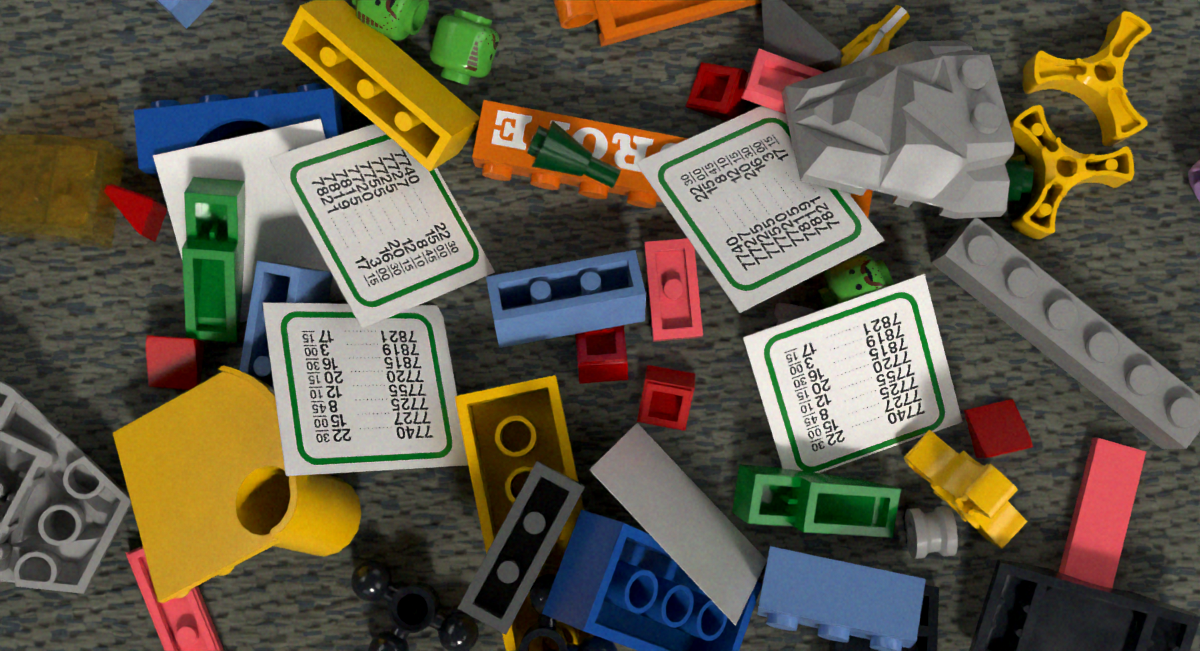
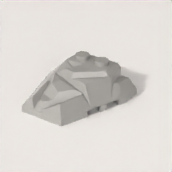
(907, 125)
(53, 502)

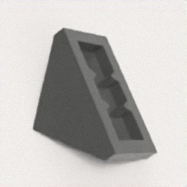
(795, 38)

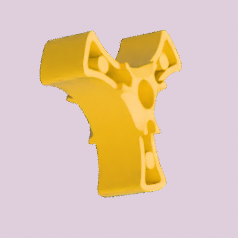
(1096, 78)
(1058, 170)
(970, 488)

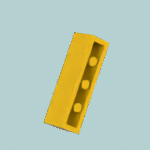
(381, 81)

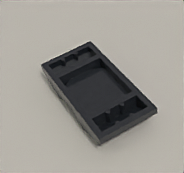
(1054, 612)

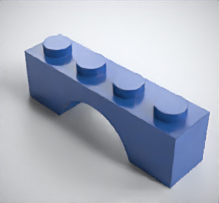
(174, 126)

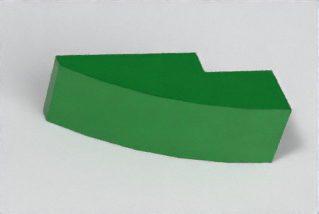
(213, 258)
(815, 502)

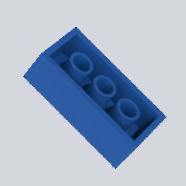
(635, 594)

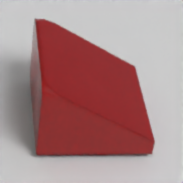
(718, 91)
(140, 210)
(602, 355)
(174, 362)
(666, 397)
(997, 429)

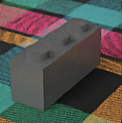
(521, 547)

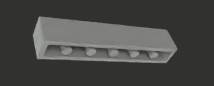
(1071, 334)

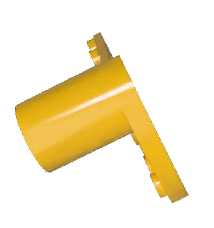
(216, 488)

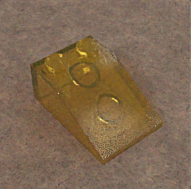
(57, 188)

